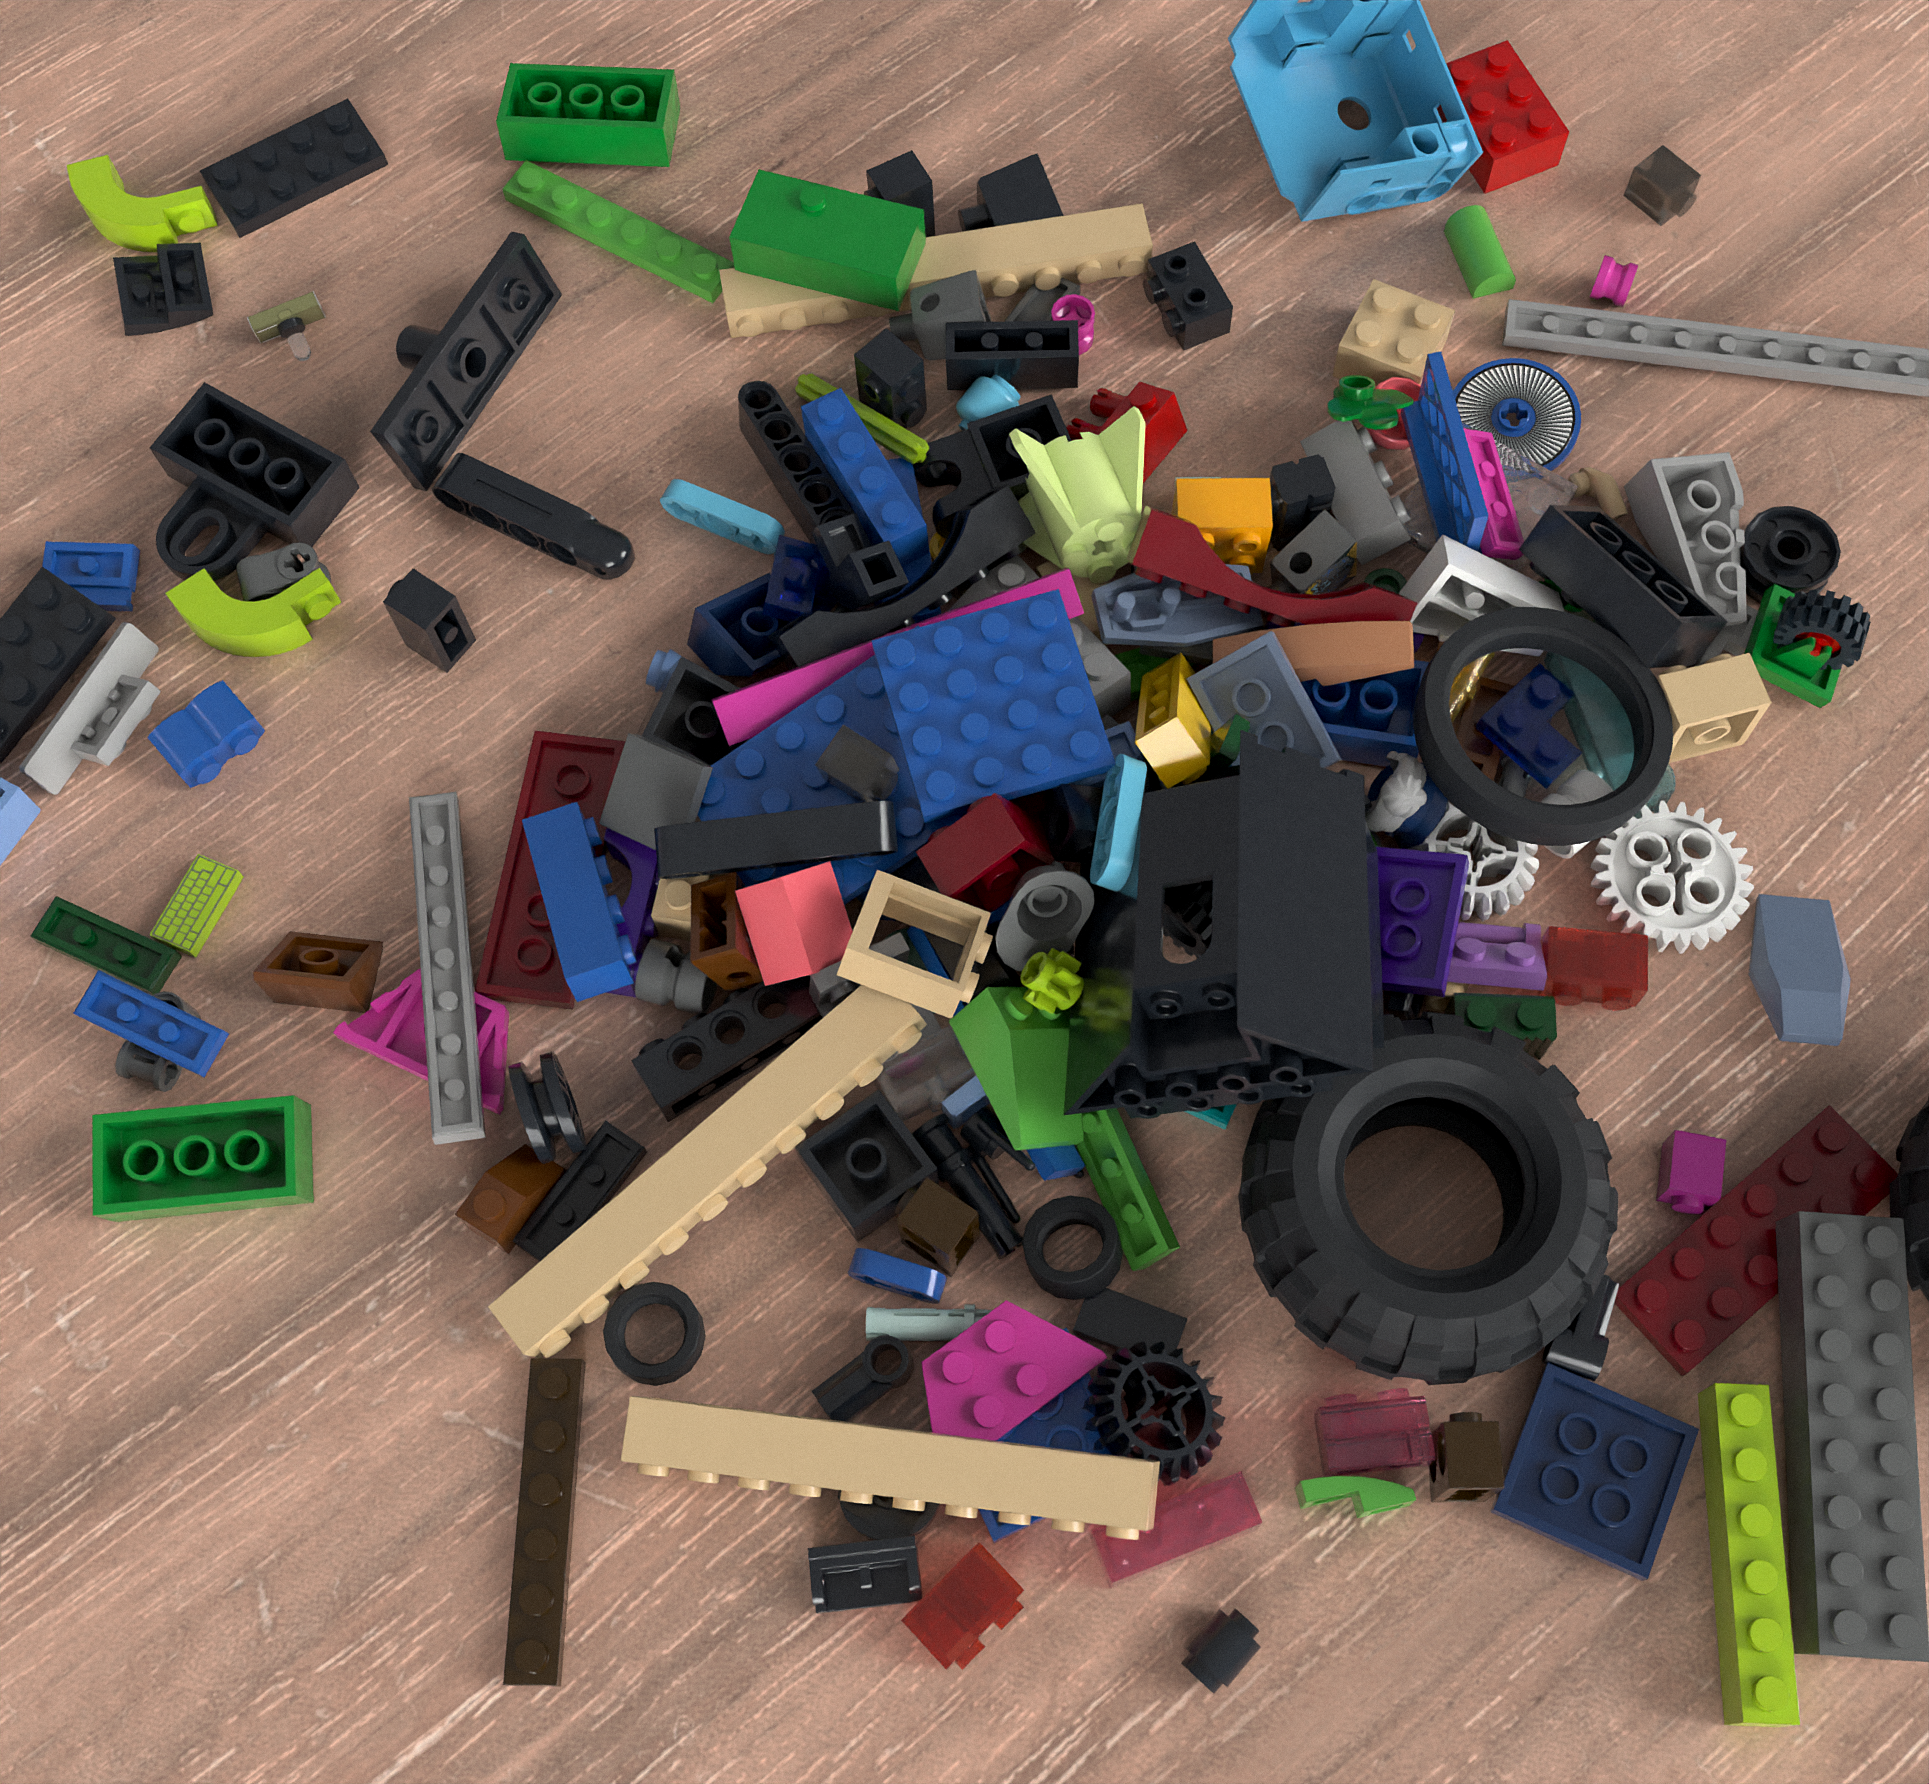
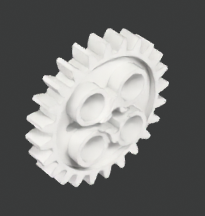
(1714, 875)

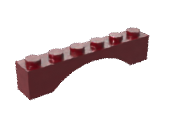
(1178, 550)

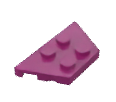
(397, 1035)
(1002, 1372)

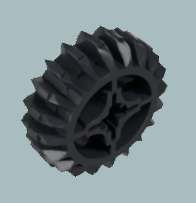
(1140, 1375)

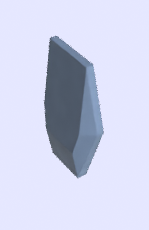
(1162, 615)
(1800, 969)

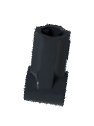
(1583, 1343)
(859, 1384)

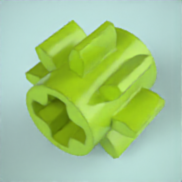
(1052, 980)

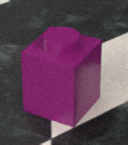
(1691, 1171)

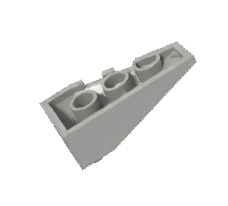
(1692, 524)

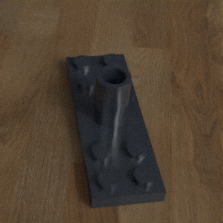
(464, 362)

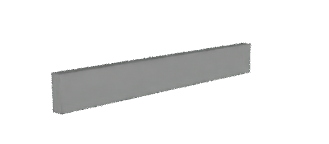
(446, 970)

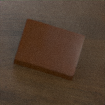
(321, 971)

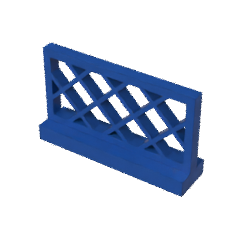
(1444, 459)

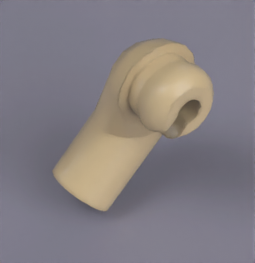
(1602, 487)

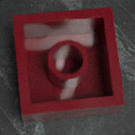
(985, 853)

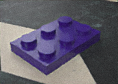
(1419, 917)

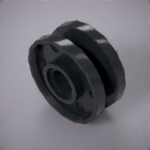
(1792, 533)
(547, 1107)

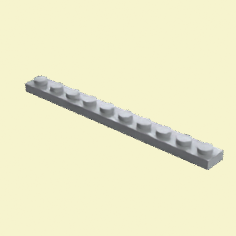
(1717, 347)

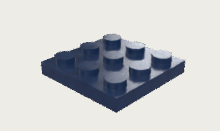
(1595, 1471)

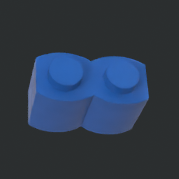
(206, 734)

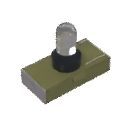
(288, 322)

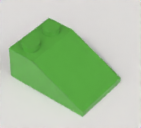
(1020, 1065)

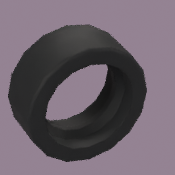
(1062, 1213)
(622, 1311)

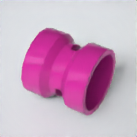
(1077, 308)

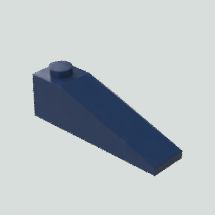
(734, 633)

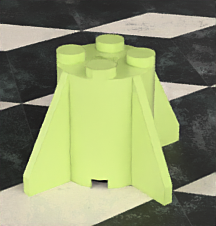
(1085, 496)

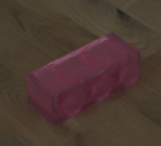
(1180, 1530)

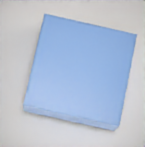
(965, 1102)

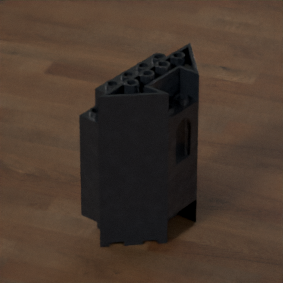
(1291, 957)

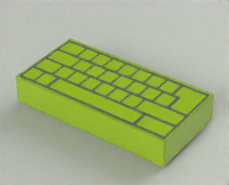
(196, 905)

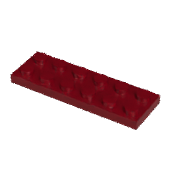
(520, 949)
(1727, 1259)

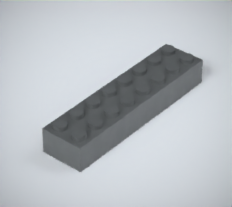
(1850, 1438)

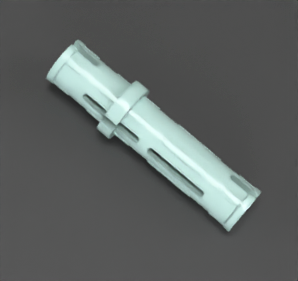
(921, 1323)

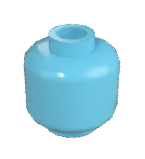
(986, 398)

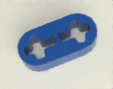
(897, 1275)

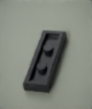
(581, 1190)

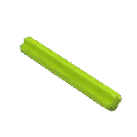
(882, 429)

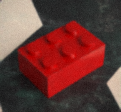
(1509, 116)

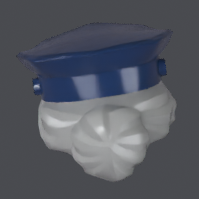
(1405, 801)

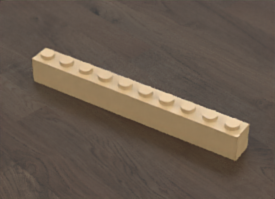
(1005, 258)
(705, 1169)
(892, 1463)

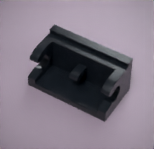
(865, 1574)

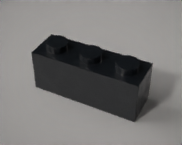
(1018, 351)

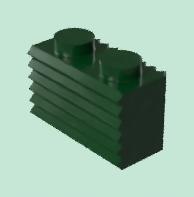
(1523, 1016)

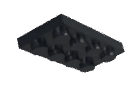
(294, 167)
(40, 647)

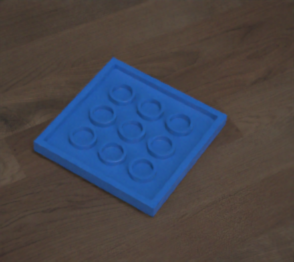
(992, 705)

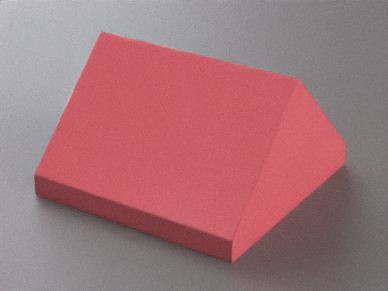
(796, 923)

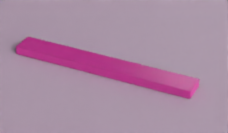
(763, 703)

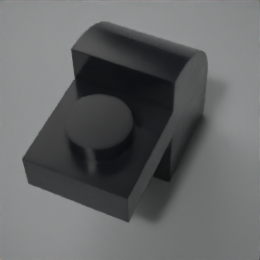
(857, 568)

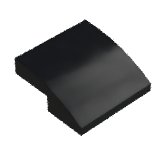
(163, 289)

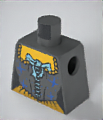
(1316, 559)

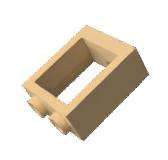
(930, 913)

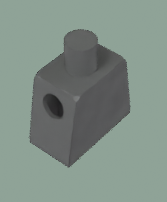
(938, 303)

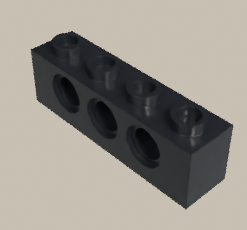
(723, 1063)

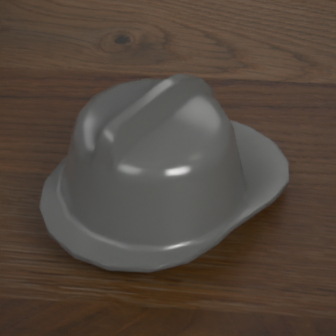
(1043, 914)

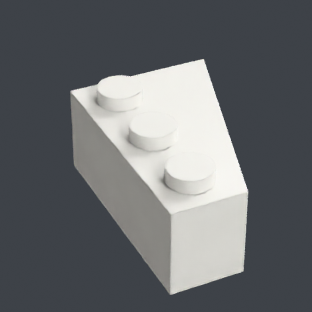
(1462, 584)

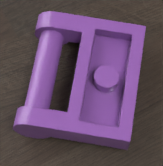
(1498, 956)

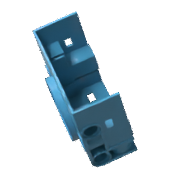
(1311, 55)

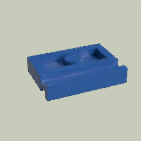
(97, 570)

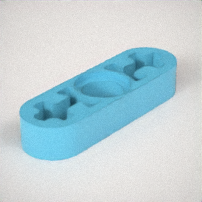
(722, 516)
(1118, 823)

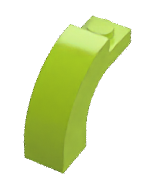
(134, 220)
(257, 626)

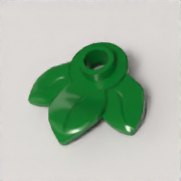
(1360, 400)

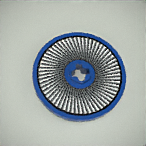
(1536, 395)

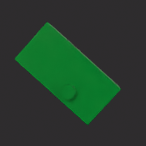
(589, 114)
(828, 239)
(202, 1158)

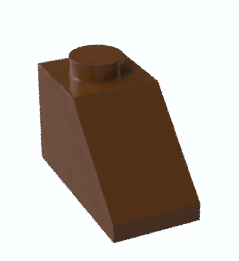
(508, 1196)

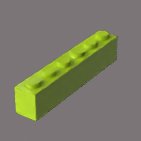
(1747, 1557)

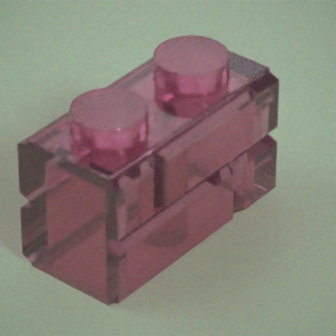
(1373, 1433)

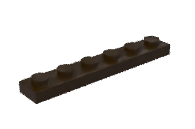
(545, 1523)

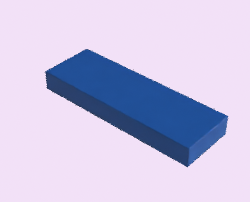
(151, 1023)

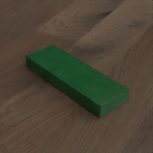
(106, 946)

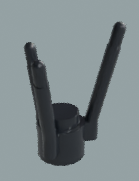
(988, 1137)

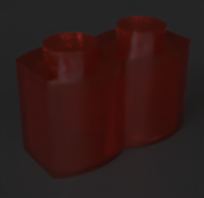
(964, 1608)

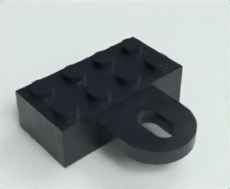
(246, 480)

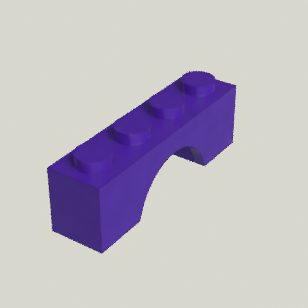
(639, 904)

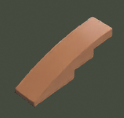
(1336, 650)

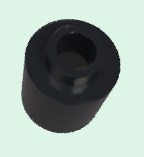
(1222, 1649)

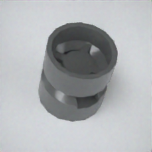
(669, 976)

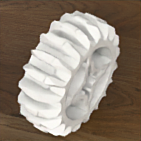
(1506, 858)

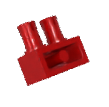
(1159, 410)

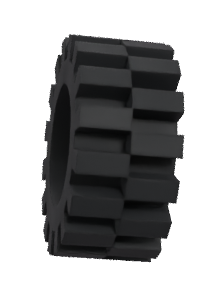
(1189, 917)

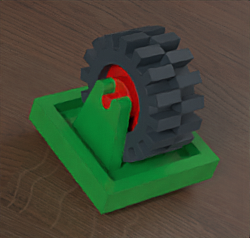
(1806, 640)

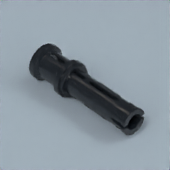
(956, 1168)

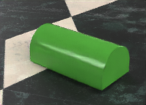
(1478, 252)

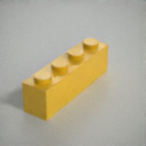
(1172, 724)

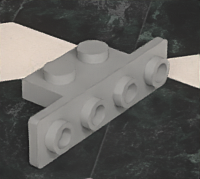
(97, 713)

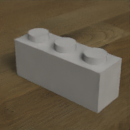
(1361, 491)

